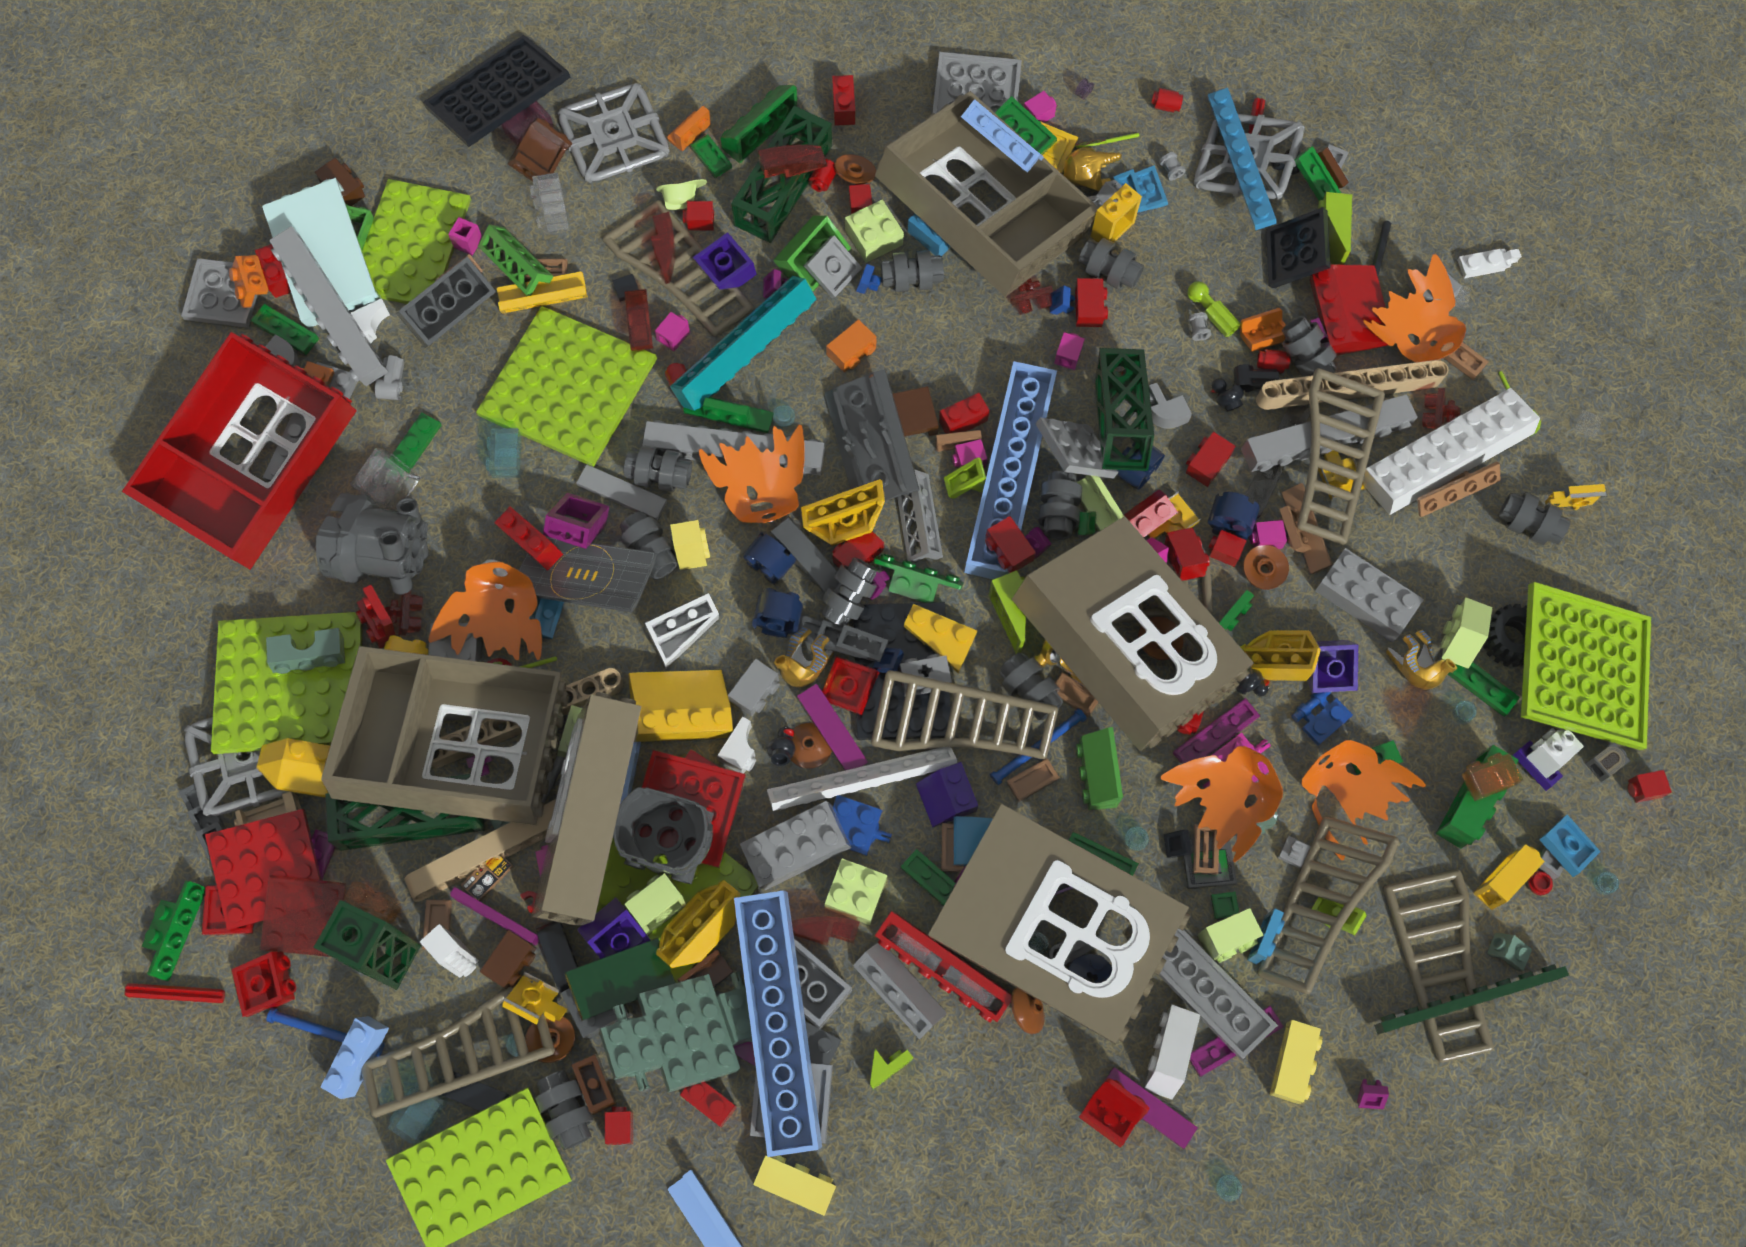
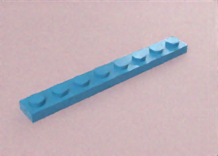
(1242, 159)

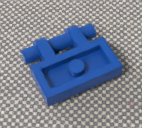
(1324, 723)

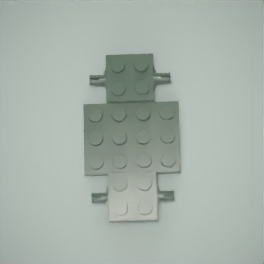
(681, 1033)

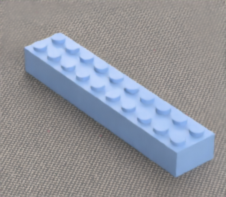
(1011, 462)
(777, 1024)

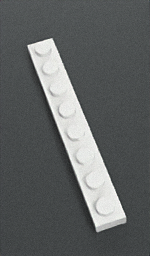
(860, 778)

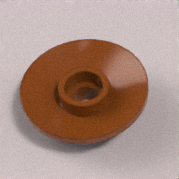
(855, 169)
(1270, 557)
(1163, 626)
(809, 756)
(1027, 1011)
(561, 1031)

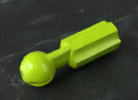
(1215, 310)

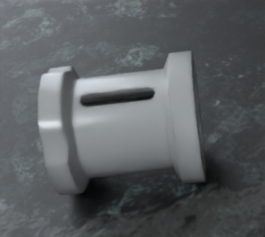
(1172, 166)
(1199, 326)

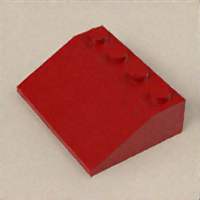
(1343, 301)

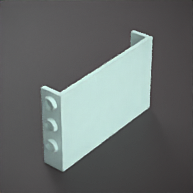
(327, 230)

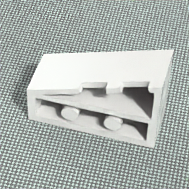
(681, 627)
(1172, 1051)

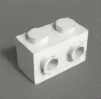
(1554, 751)

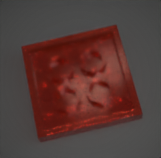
(298, 913)

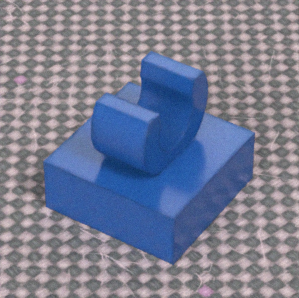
(868, 280)
(1061, 300)

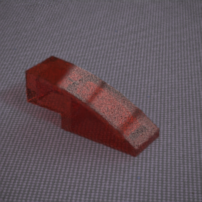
(791, 160)
(664, 245)
(638, 319)
(823, 928)

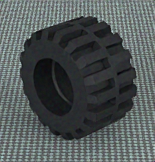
(1499, 643)

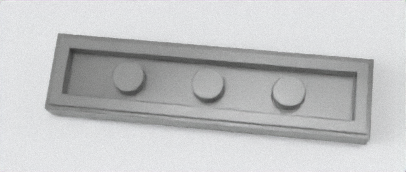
(621, 492)

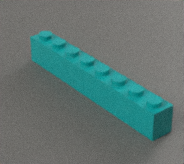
(743, 343)

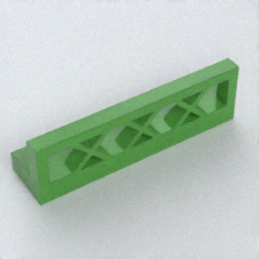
(514, 252)

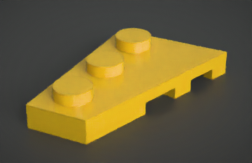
(941, 635)

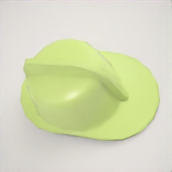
(677, 195)

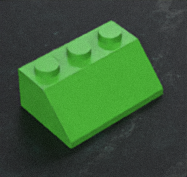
(804, 246)
(1099, 769)

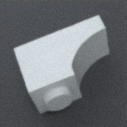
(370, 317)
(736, 751)

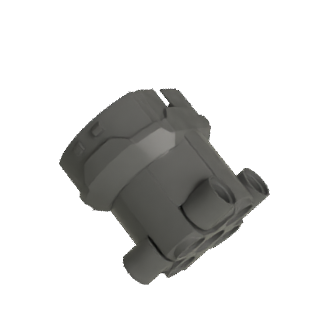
(373, 542)
(654, 809)

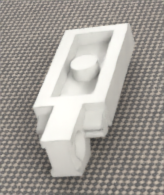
(1487, 262)

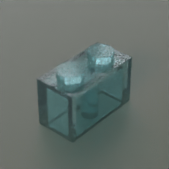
(504, 453)
(415, 1120)

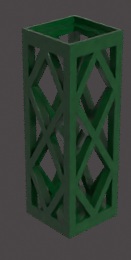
(798, 125)
(1124, 382)
(363, 836)
(369, 935)

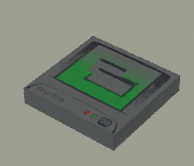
(1226, 870)

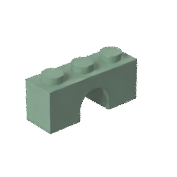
(325, 651)

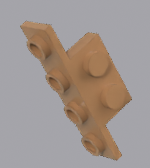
(1458, 488)
(1310, 545)

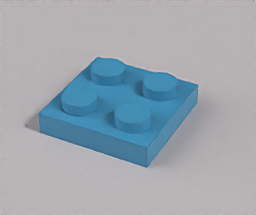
(1570, 845)
(1270, 927)

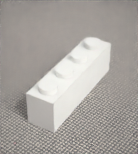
(449, 951)

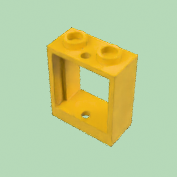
(1117, 217)
(1509, 876)

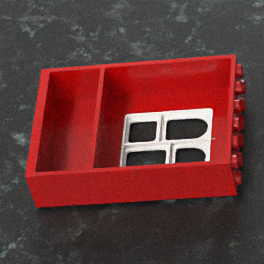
(221, 500)

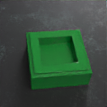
(1087, 523)
(1224, 905)

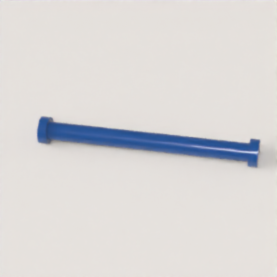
(1021, 759)
(274, 1015)

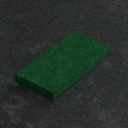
(618, 979)

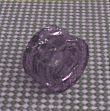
(1084, 88)

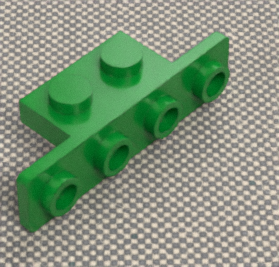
(734, 414)
(914, 581)
(171, 928)

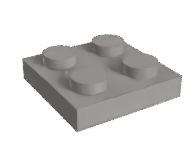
(832, 266)

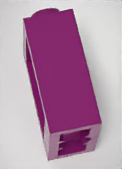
(581, 533)

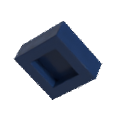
(890, 660)

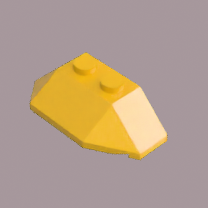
(845, 514)
(1284, 654)
(294, 765)
(699, 926)

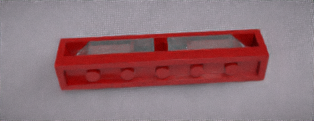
(945, 966)

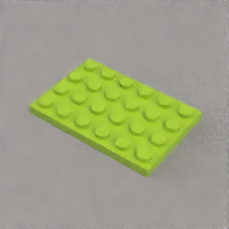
(411, 238)
(478, 1170)

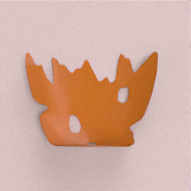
(1421, 318)
(761, 472)
(488, 613)
(1228, 790)
(1361, 792)

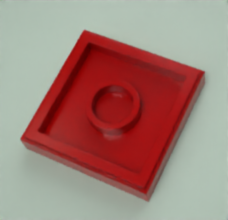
(849, 685)
(213, 916)

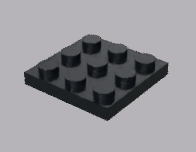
(1298, 248)

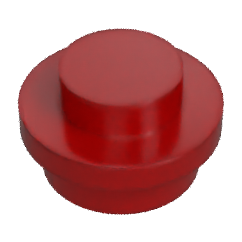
(1540, 883)

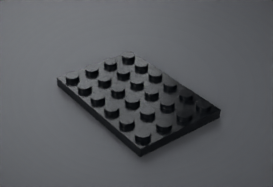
(496, 90)
(888, 623)

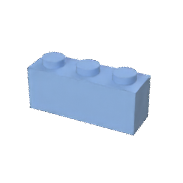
(358, 1047)

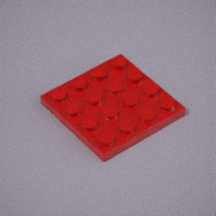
(702, 783)
(251, 853)

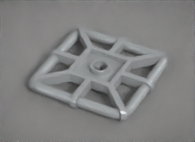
(611, 143)
(1261, 148)
(232, 772)

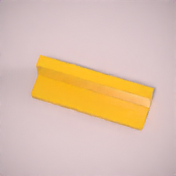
(559, 290)

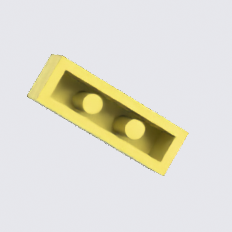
(690, 544)
(1296, 1062)
(795, 1184)

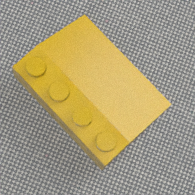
(681, 705)

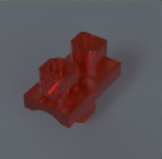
(1041, 295)
(1438, 402)
(406, 622)

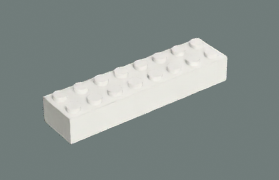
(1450, 450)

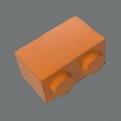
(851, 346)

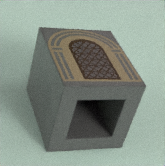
(1608, 761)

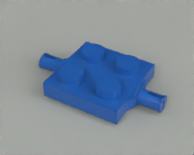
(859, 824)

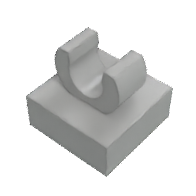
(1294, 852)

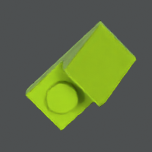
(966, 478)
(1332, 908)
(882, 1071)

